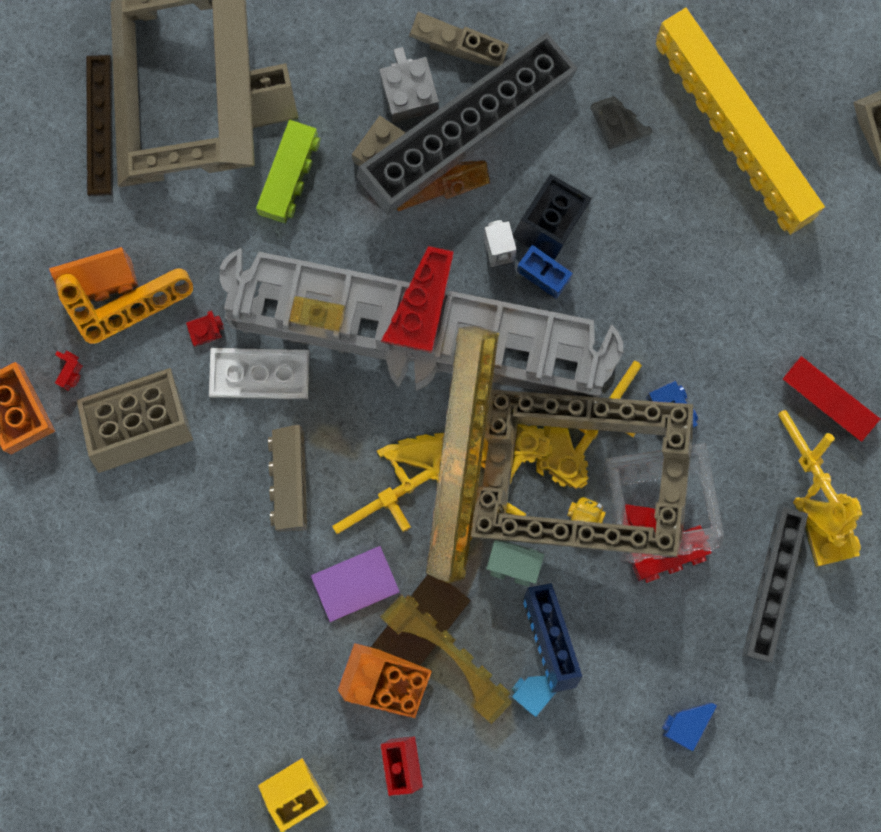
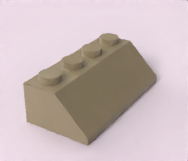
(289, 479)

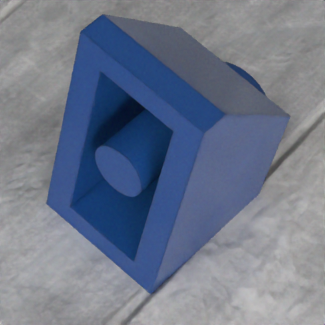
(688, 725)

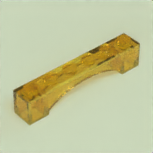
(488, 698)

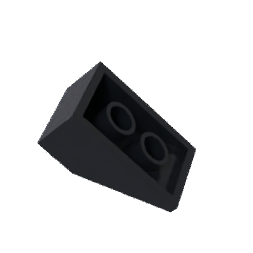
(551, 216)

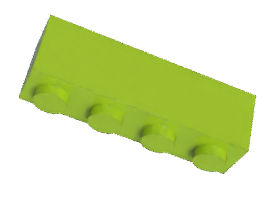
(288, 171)

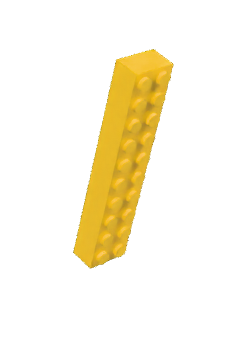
(738, 122)

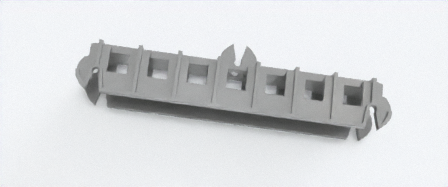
(376, 298)

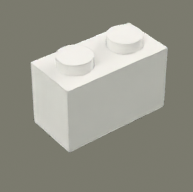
(499, 243)

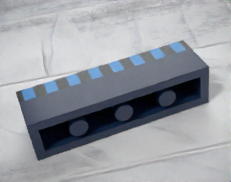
(552, 638)

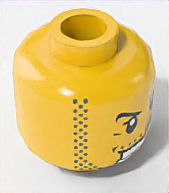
(586, 510)

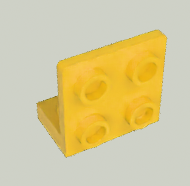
(825, 552)

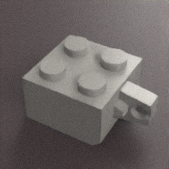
(408, 87)

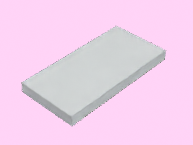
(259, 373)

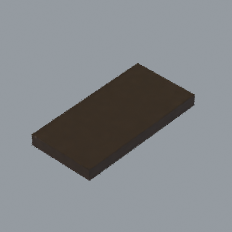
(438, 600)

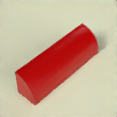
(831, 398)

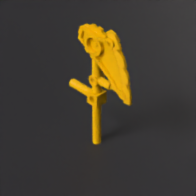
(529, 446)
(420, 452)
(564, 462)
(830, 518)

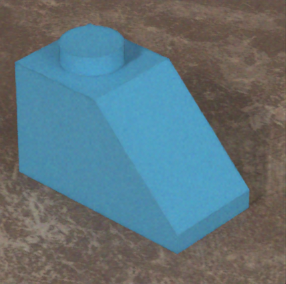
(532, 693)

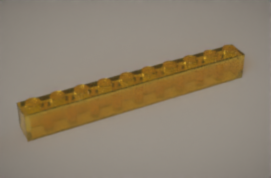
(462, 452)

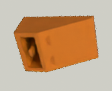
(383, 681)

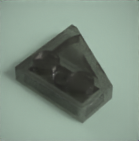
(618, 123)

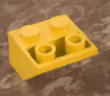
(292, 795)

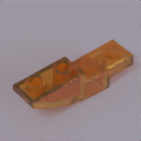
(456, 181)

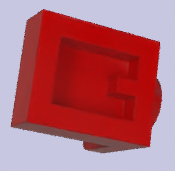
(205, 329)

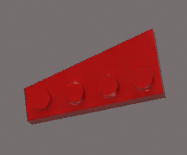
(419, 312)

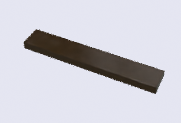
(99, 125)

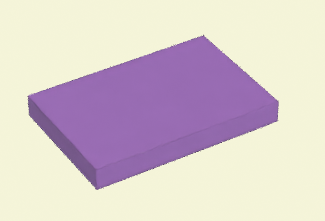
(355, 584)

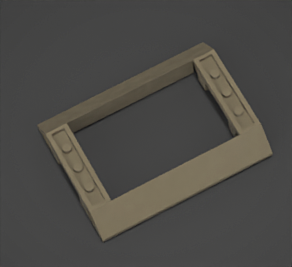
(235, 143)
(591, 413)

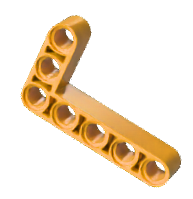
(121, 305)

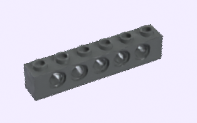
(775, 585)

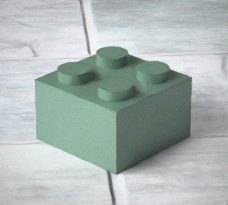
(515, 562)

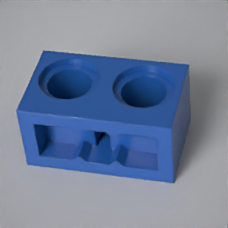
(544, 272)

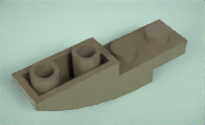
(458, 42)

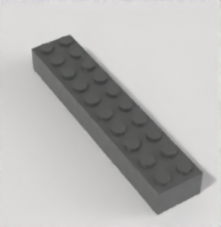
(466, 123)

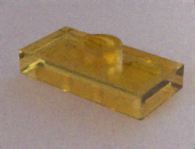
(317, 314)

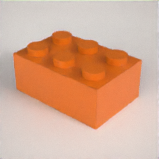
(21, 411)

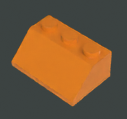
(100, 274)

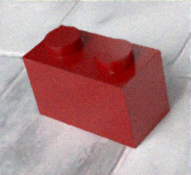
(401, 766)

